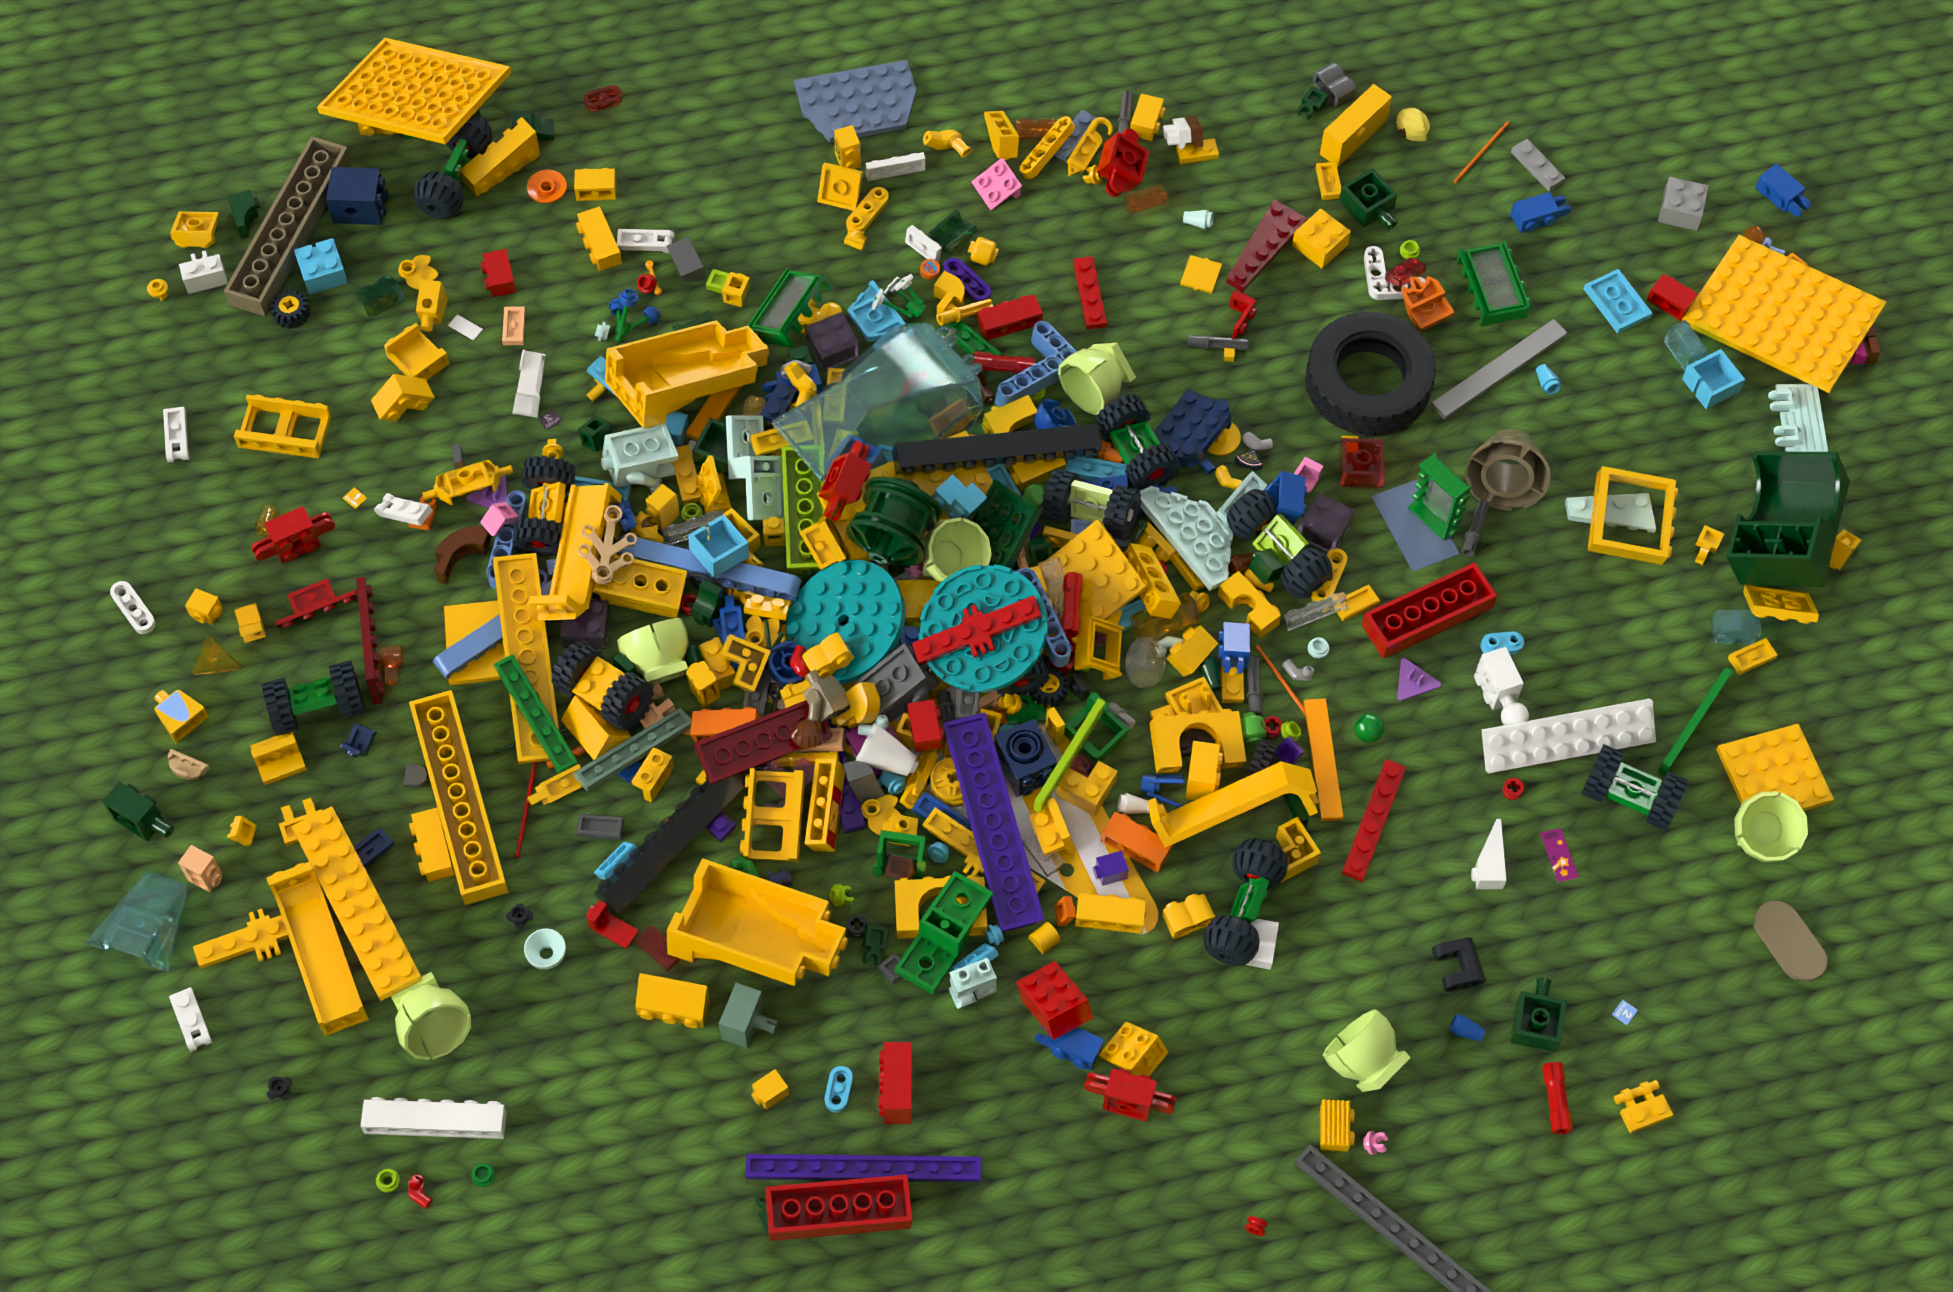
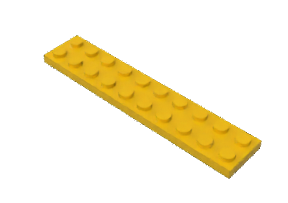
(527, 640)
(356, 903)

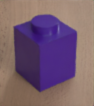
(1111, 868)

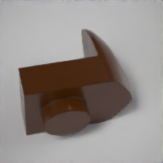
(900, 867)

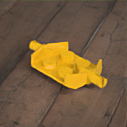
(457, 483)

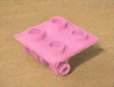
(997, 184)

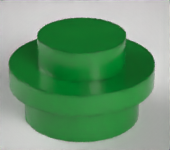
(483, 1175)

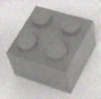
(1683, 203)

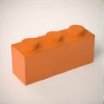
(712, 722)
(1135, 841)

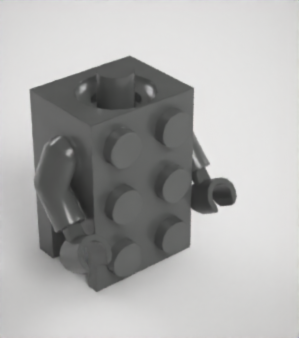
(900, 681)

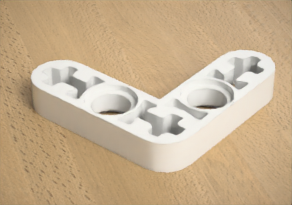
(1379, 281)

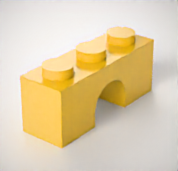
(1239, 590)

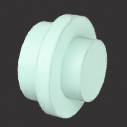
(602, 331)
(1318, 648)

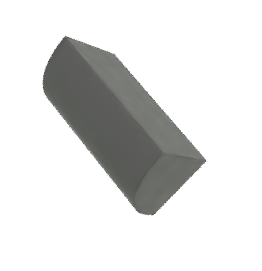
(686, 260)
(863, 781)

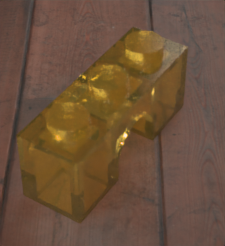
(1158, 628)

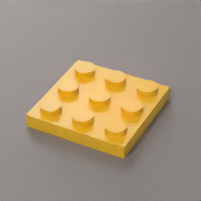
(1780, 604)

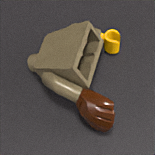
(825, 701)

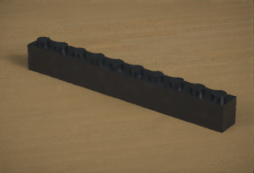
(996, 449)
(668, 841)

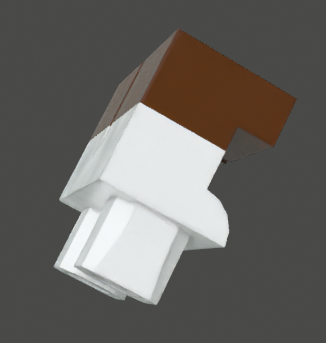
(1184, 131)

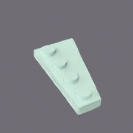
(1621, 510)

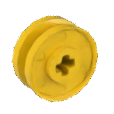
(942, 784)

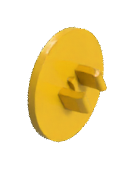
(1226, 442)

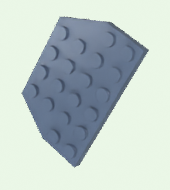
(868, 98)

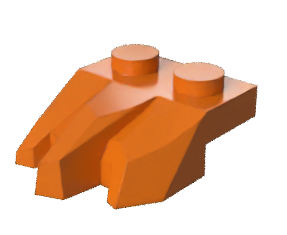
(1426, 303)

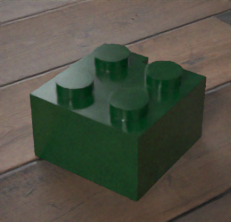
(713, 443)

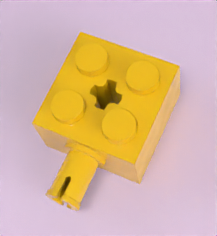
(748, 533)

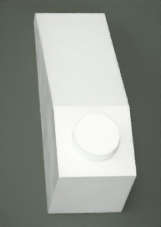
(1490, 867)

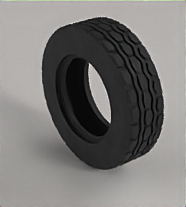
(1376, 334)

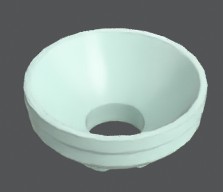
(544, 939)

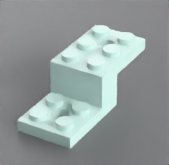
(761, 473)

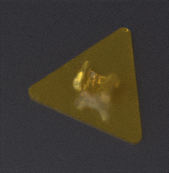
(214, 659)

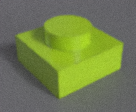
(717, 281)

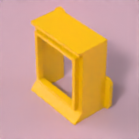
(1085, 647)

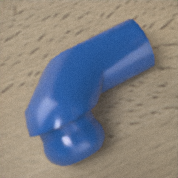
(1206, 465)

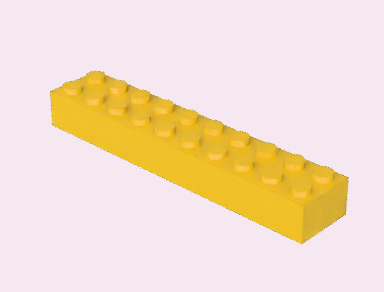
(458, 798)

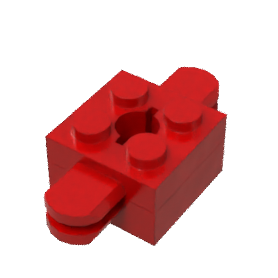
(1122, 162)
(845, 480)
(292, 535)
(1129, 1094)

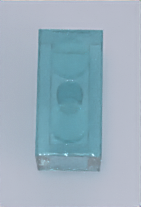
(1684, 344)
(1735, 627)

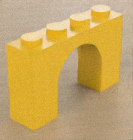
(1009, 418)
(1222, 726)
(913, 893)

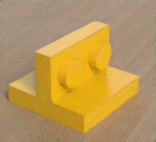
(823, 543)
(278, 758)
(1051, 830)

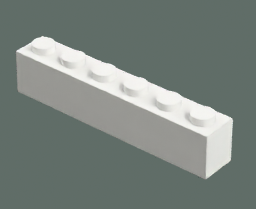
(433, 1118)

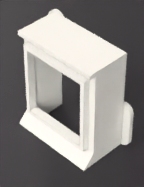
(529, 385)

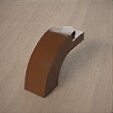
(457, 545)

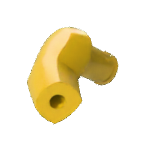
(946, 140)
(801, 382)

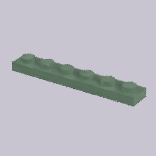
(633, 749)

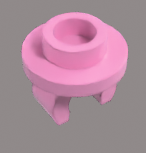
(914, 570)
(1372, 1140)

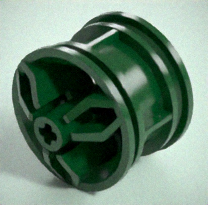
(894, 521)

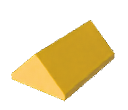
(591, 729)

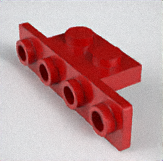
(311, 599)

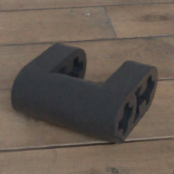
(1472, 972)

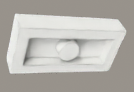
(923, 244)

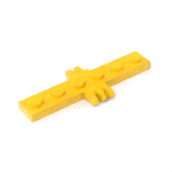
(963, 841)
(260, 936)

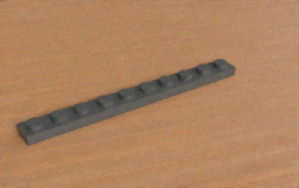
(1387, 1222)

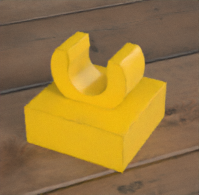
(242, 830)

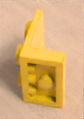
(712, 488)
(1135, 1050)

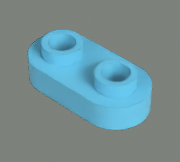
(1502, 640)
(838, 1090)

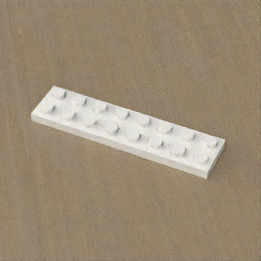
(1568, 735)

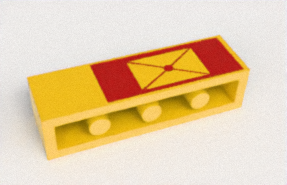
(825, 805)

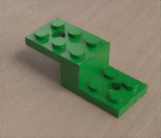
(943, 932)

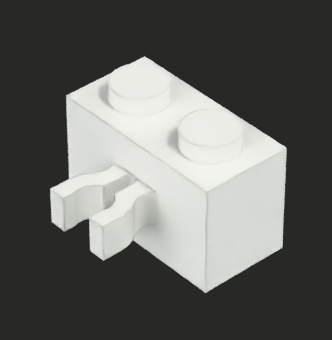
(203, 273)

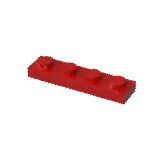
(1089, 293)

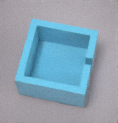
(321, 266)
(1713, 379)
(722, 550)

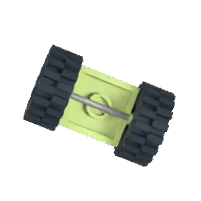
(1070, 498)

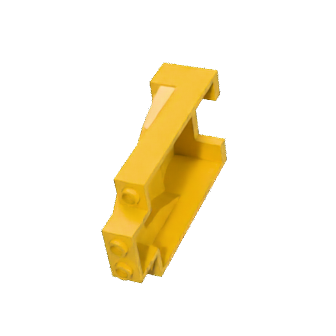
(681, 365)
(755, 926)

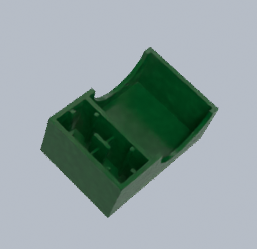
(1792, 520)

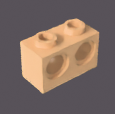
(200, 868)

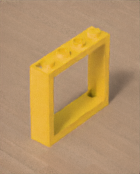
(1599, 545)

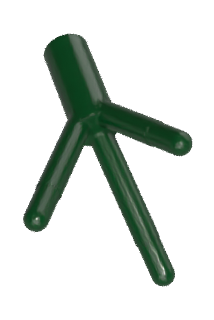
(768, 639)

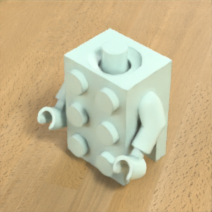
(639, 456)

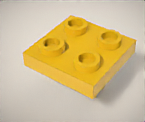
(1193, 698)

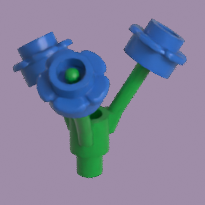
(620, 307)

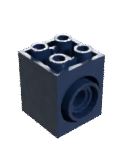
(357, 196)
(1025, 757)

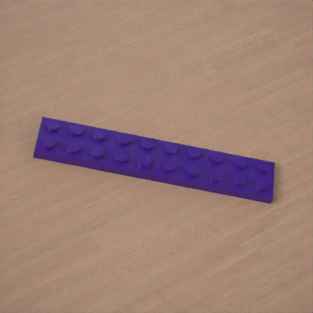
(993, 822)

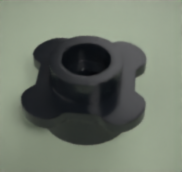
(517, 910)
(274, 1083)

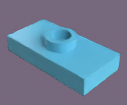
(619, 856)
(982, 952)

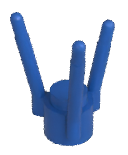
(1152, 783)

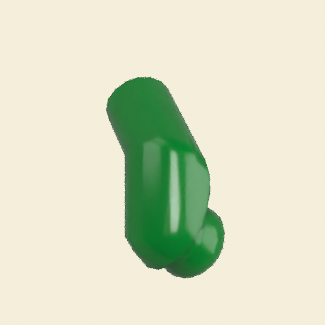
(745, 864)

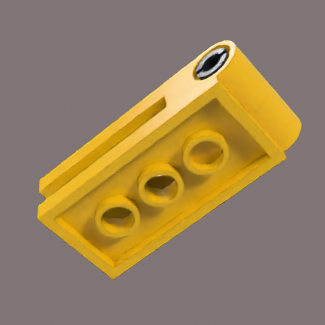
(647, 598)

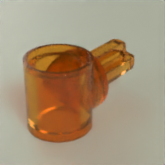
(391, 659)

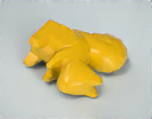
(827, 310)

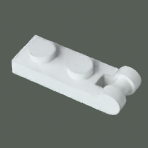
(644, 239)
(176, 434)
(403, 510)
(190, 1019)

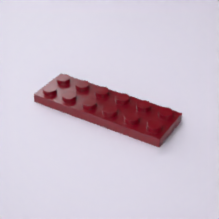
(753, 743)

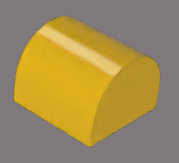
(1044, 937)

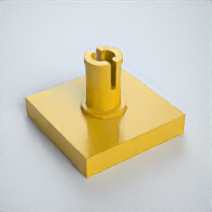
(839, 186)

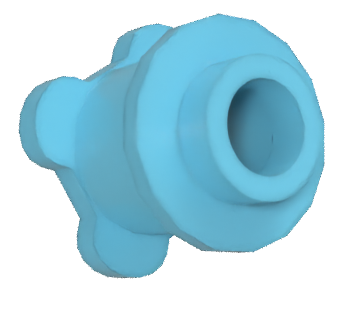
(892, 781)

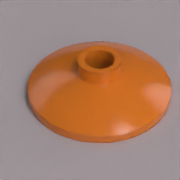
(543, 181)

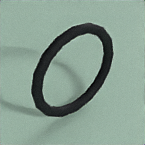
(690, 576)

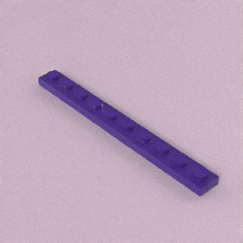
(862, 1166)

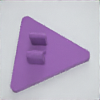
(487, 496)
(1414, 681)

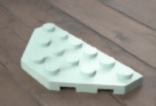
(1193, 532)

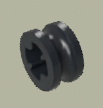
(856, 918)

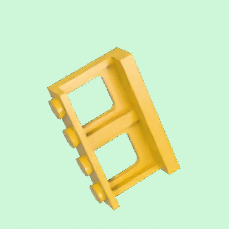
(282, 439)
(787, 817)

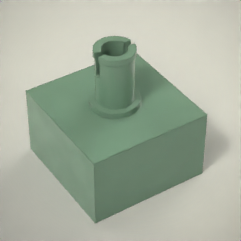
(744, 1015)

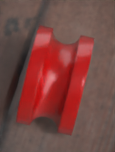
(685, 599)
(1277, 724)
(1508, 793)
(1256, 1226)

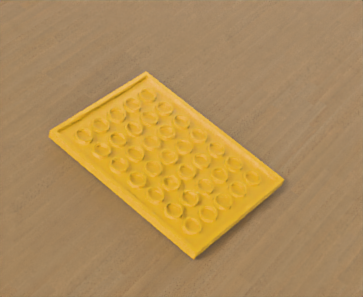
(414, 90)
(1784, 313)

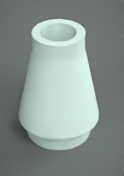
(1201, 218)

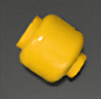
(983, 251)

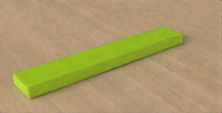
(1069, 755)

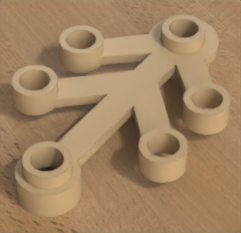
(606, 549)

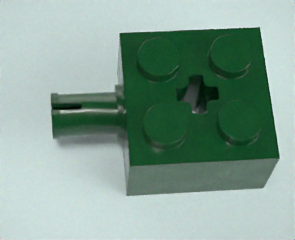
(1369, 199)
(136, 812)
(1545, 1009)

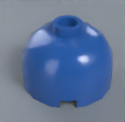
(1052, 416)
(779, 664)

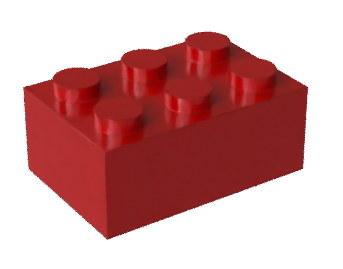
(1054, 1000)
(895, 1083)

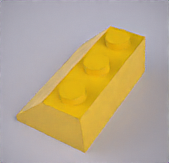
(672, 1001)

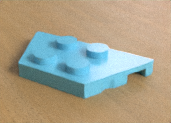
(873, 323)

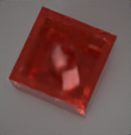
(1362, 462)

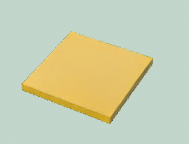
(460, 622)

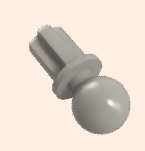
(1121, 715)

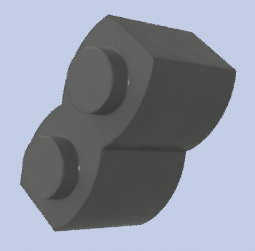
(1333, 81)

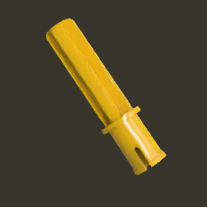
(957, 314)

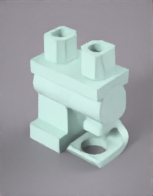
(972, 978)

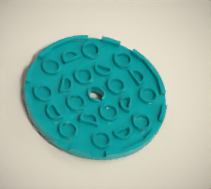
(865, 596)
(1014, 650)

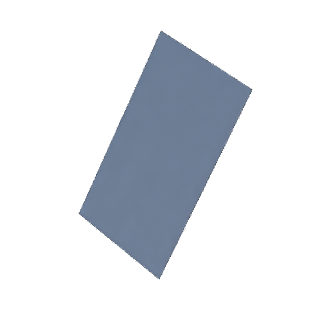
(1415, 539)

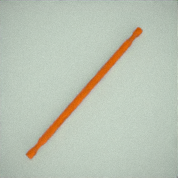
(1481, 152)
(1281, 679)

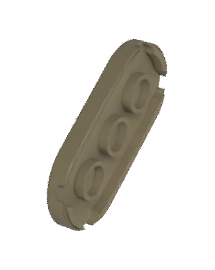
(1790, 941)

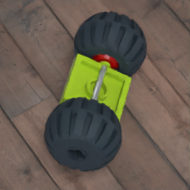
(1255, 517)

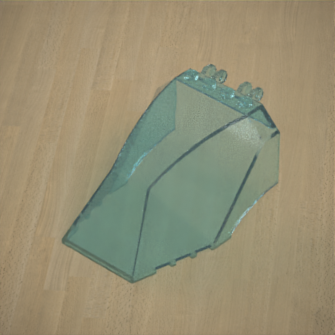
(894, 393)

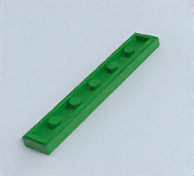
(535, 714)
(1695, 721)

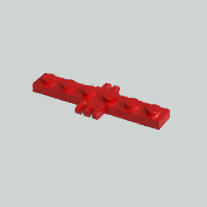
(977, 630)

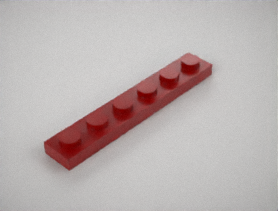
(1373, 820)

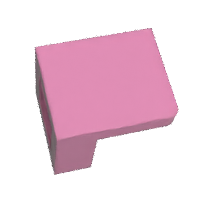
(1311, 471)
(498, 516)

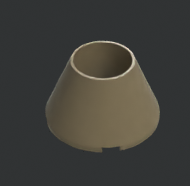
(1508, 484)

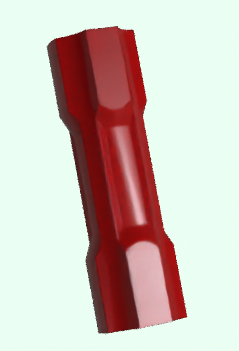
(1002, 363)
(1071, 607)
(1559, 1112)

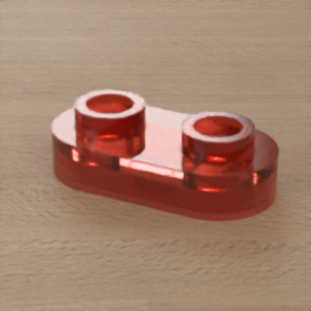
(602, 98)

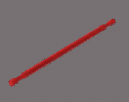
(526, 807)

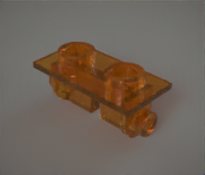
(1033, 129)
(1145, 198)

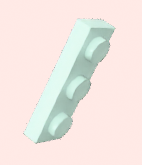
(1251, 482)

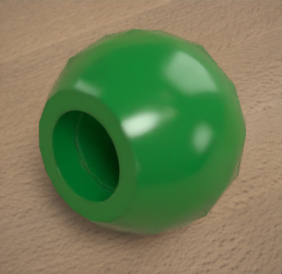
(1369, 728)

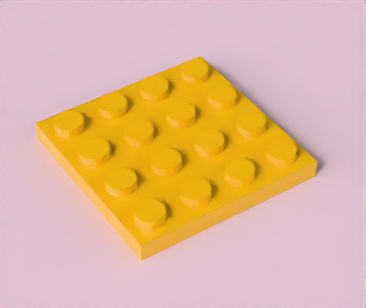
(1107, 573)
(1776, 762)

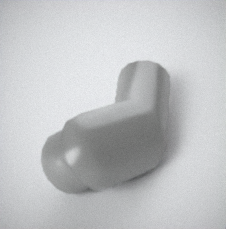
(806, 368)
(1255, 443)
(1298, 673)

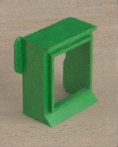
(1106, 718)
(901, 838)

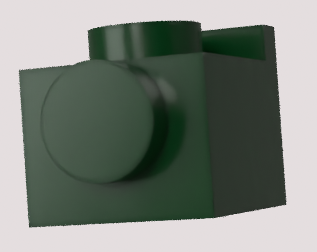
(594, 432)

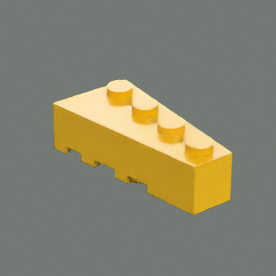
(501, 158)

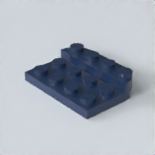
(1193, 426)

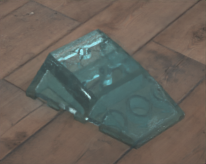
(144, 920)

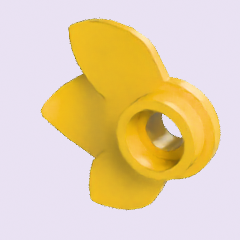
(419, 270)
(756, 630)
(884, 808)

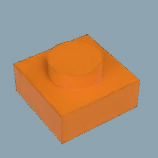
(1065, 911)

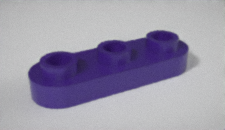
(965, 274)

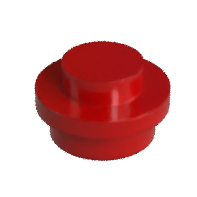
(646, 283)

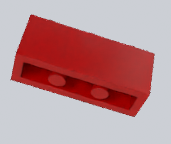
(1009, 317)

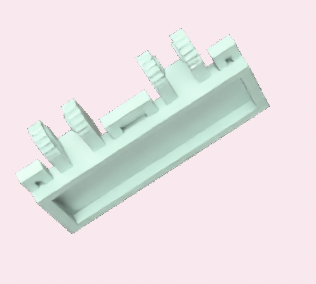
(1803, 420)

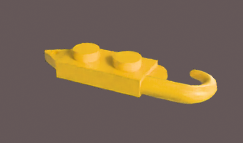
(1087, 146)

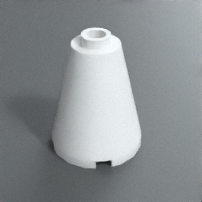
(886, 753)

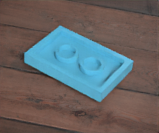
(1617, 301)

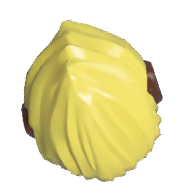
(1413, 124)

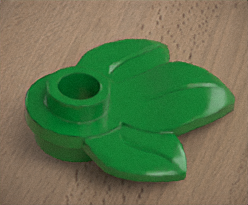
(1028, 712)

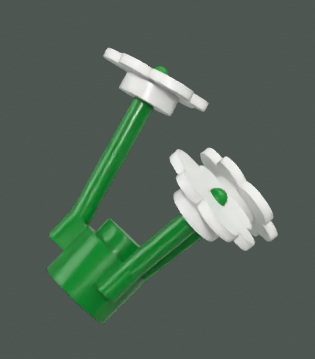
(915, 304)

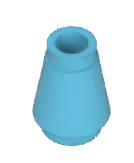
(1548, 380)

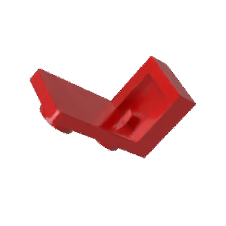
(1246, 305)
(610, 926)

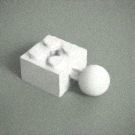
(1501, 685)

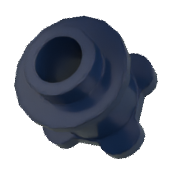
(782, 878)

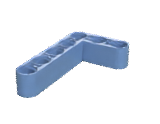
(1041, 374)
(505, 548)
(1053, 644)

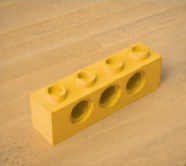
(1159, 596)

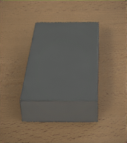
(600, 827)

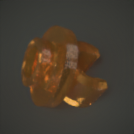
(1754, 234)

